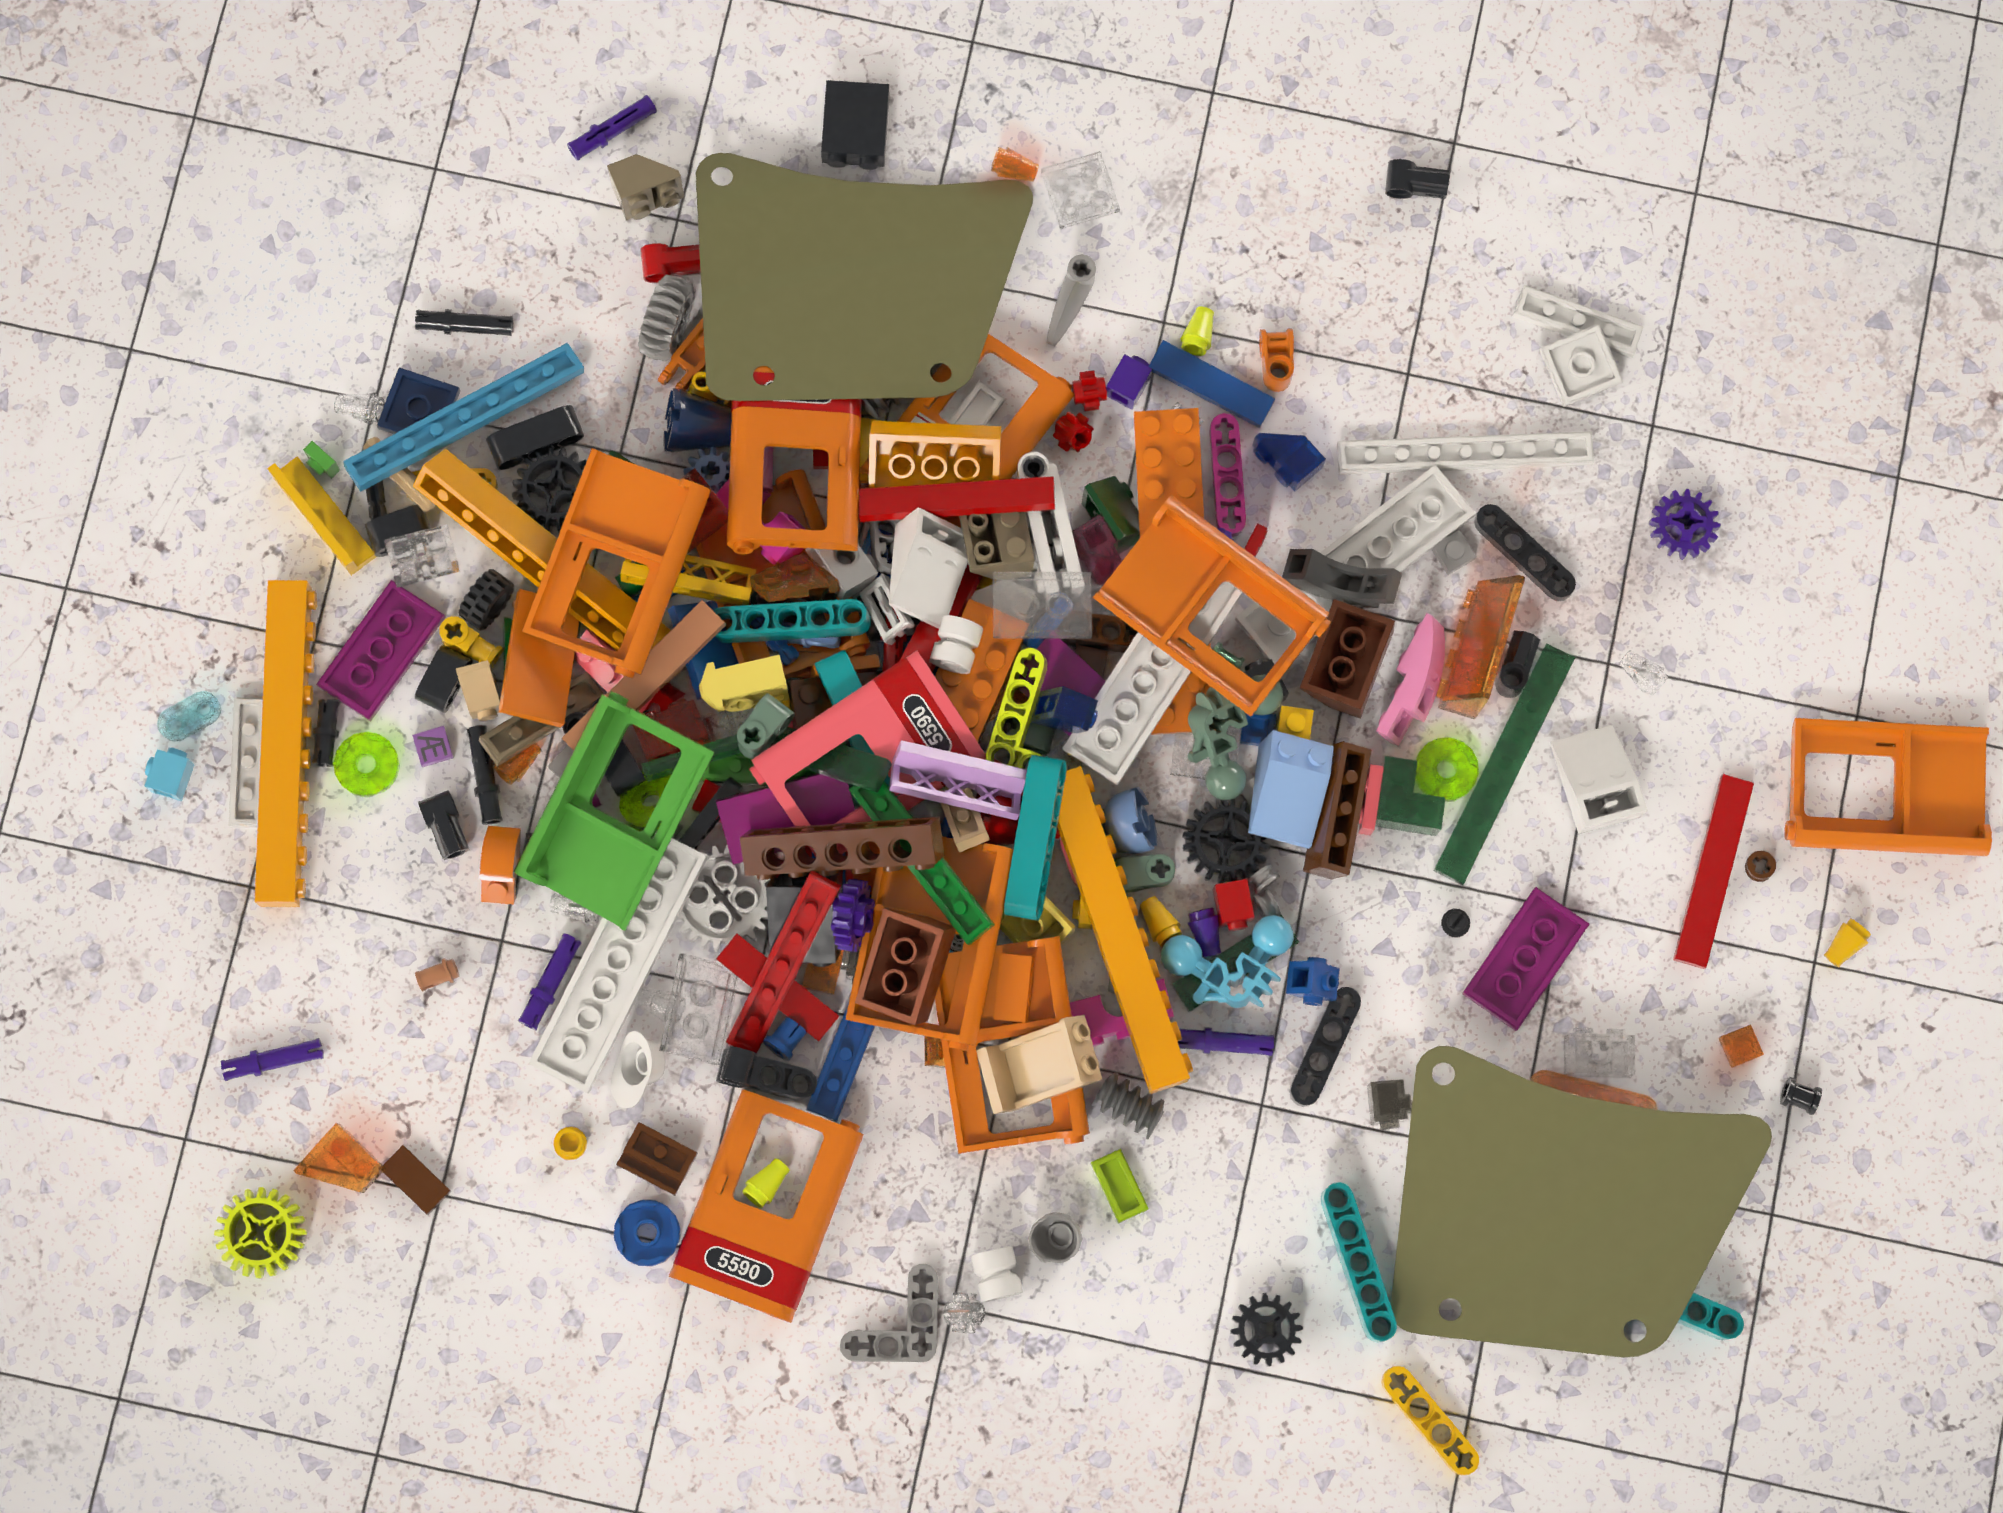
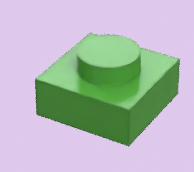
(320, 461)

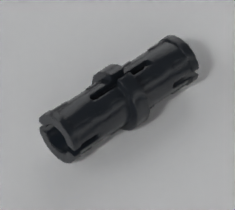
(325, 733)

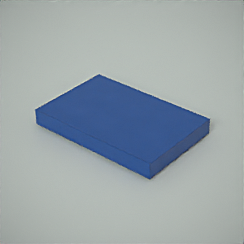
(714, 651)

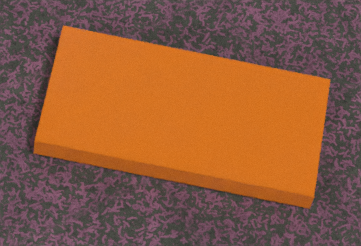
(536, 670)

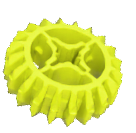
(243, 1208)

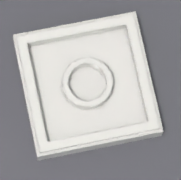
(1581, 365)

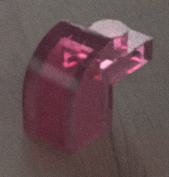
(1096, 548)

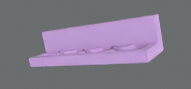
(957, 773)

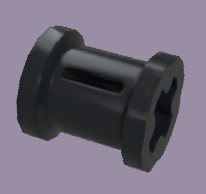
(1801, 1096)

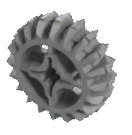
(666, 318)

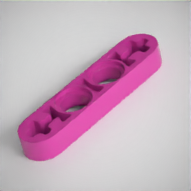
(1227, 475)

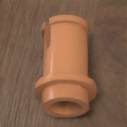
(437, 974)

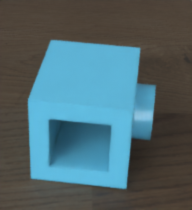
(169, 773)

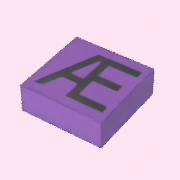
(433, 746)

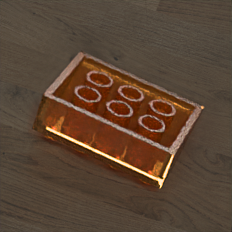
(1479, 645)

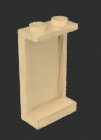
(1039, 1065)

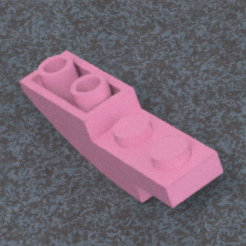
(1422, 671)

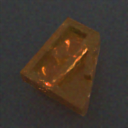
(793, 579)
(341, 1161)

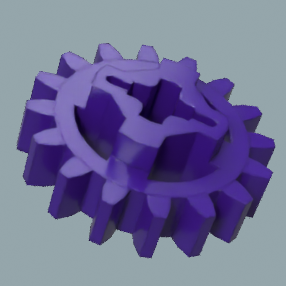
(1686, 511)
(852, 915)

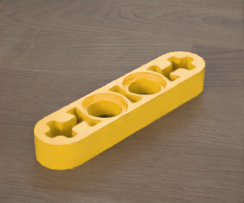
(1433, 1417)

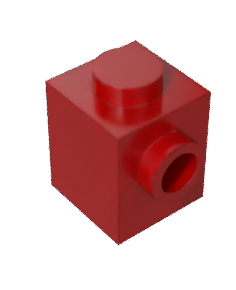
(1233, 904)

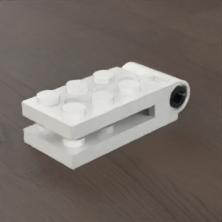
(1063, 549)

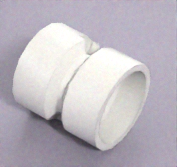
(956, 644)
(996, 1274)

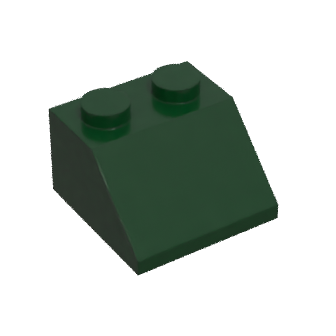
(1115, 505)

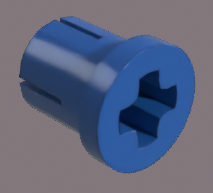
(785, 1039)

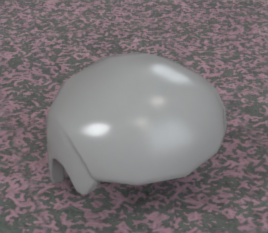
(1055, 1238)

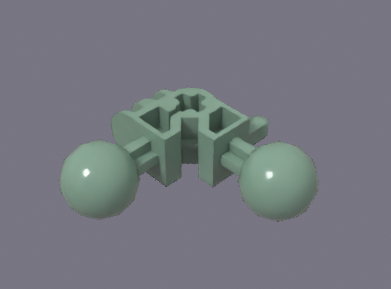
(1209, 726)

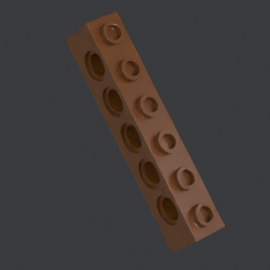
(921, 833)

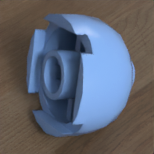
(1129, 822)

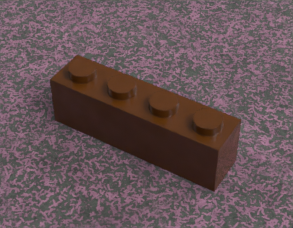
(1340, 813)

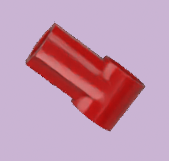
(664, 260)

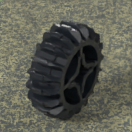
(542, 487)
(1210, 840)

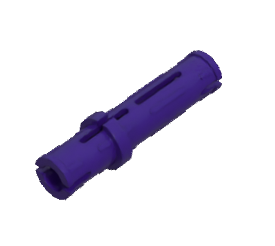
(600, 134)
(550, 980)
(1226, 1042)
(271, 1059)

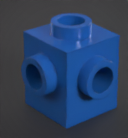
(1313, 981)

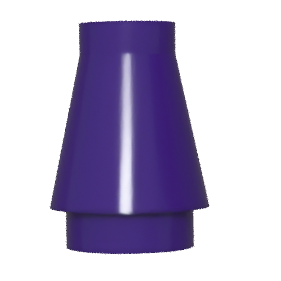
(1205, 929)

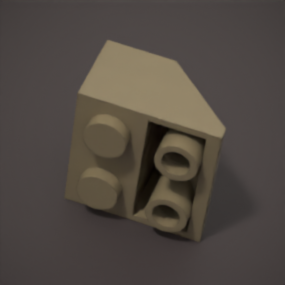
(644, 186)
(997, 543)

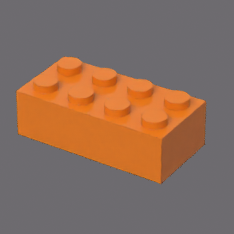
(979, 691)

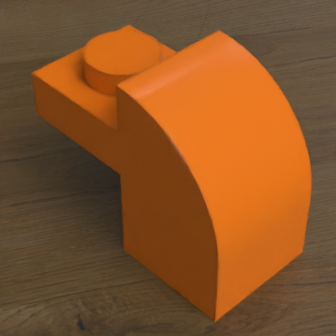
(497, 864)

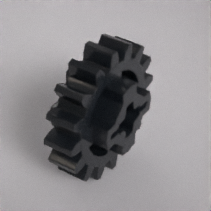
(1278, 1340)

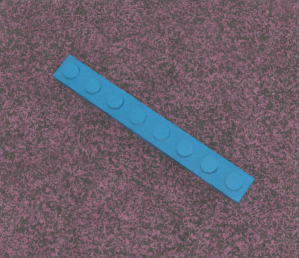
(463, 417)

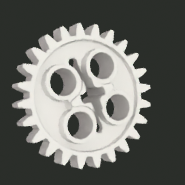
(698, 916)

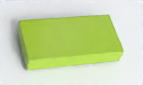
(1119, 1186)

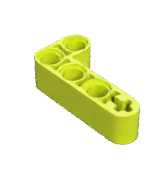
(1022, 712)

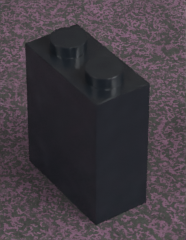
(855, 124)

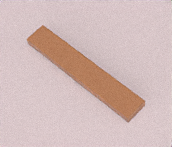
(662, 663)

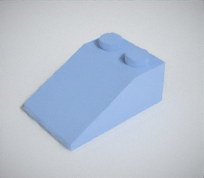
(1289, 788)

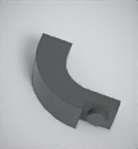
(1338, 581)

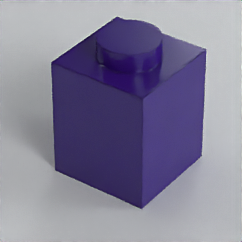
(1129, 381)

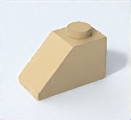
(480, 690)

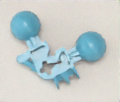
(1270, 937)

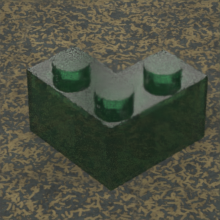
(1402, 808)

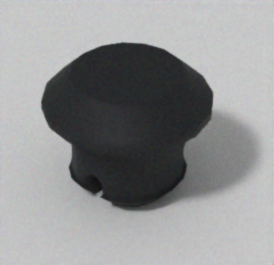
(1455, 922)

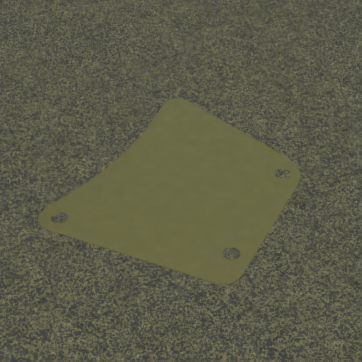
(848, 280)
(1559, 1210)

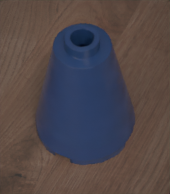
(695, 423)

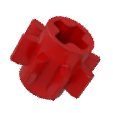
(1089, 390)
(1073, 432)

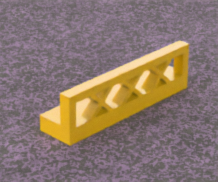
(323, 515)
(693, 586)

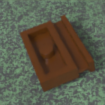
(657, 1158)

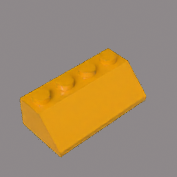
(932, 453)

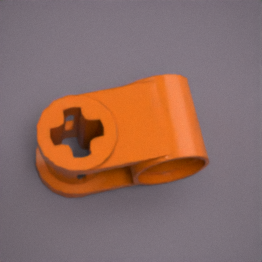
(1277, 353)

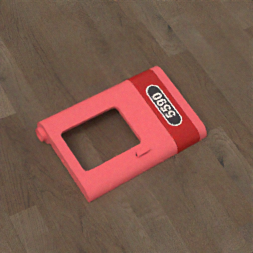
(892, 707)

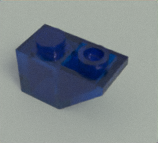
(1290, 456)

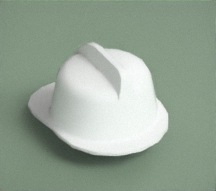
(636, 1067)

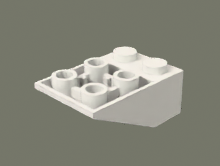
(926, 566)
(1598, 779)

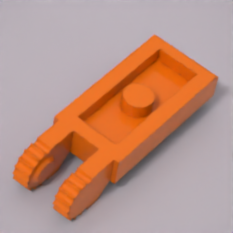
(689, 357)

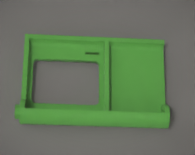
(592, 853)

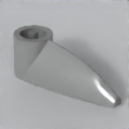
(1071, 296)

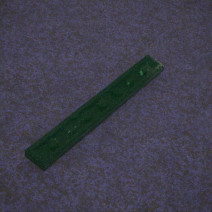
(1504, 764)

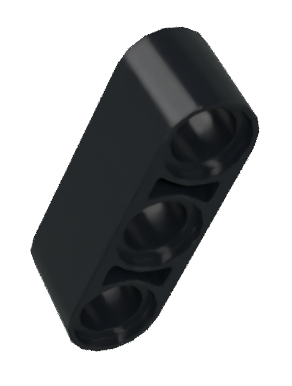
(520, 441)

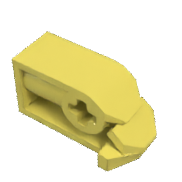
(743, 684)

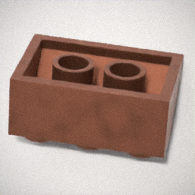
(1348, 658)
(905, 965)

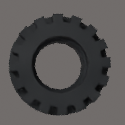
(486, 599)

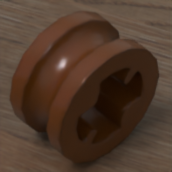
(1770, 865)

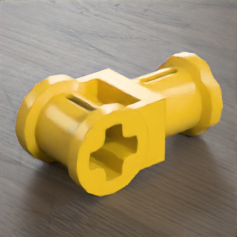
(470, 642)

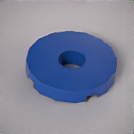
(627, 1229)

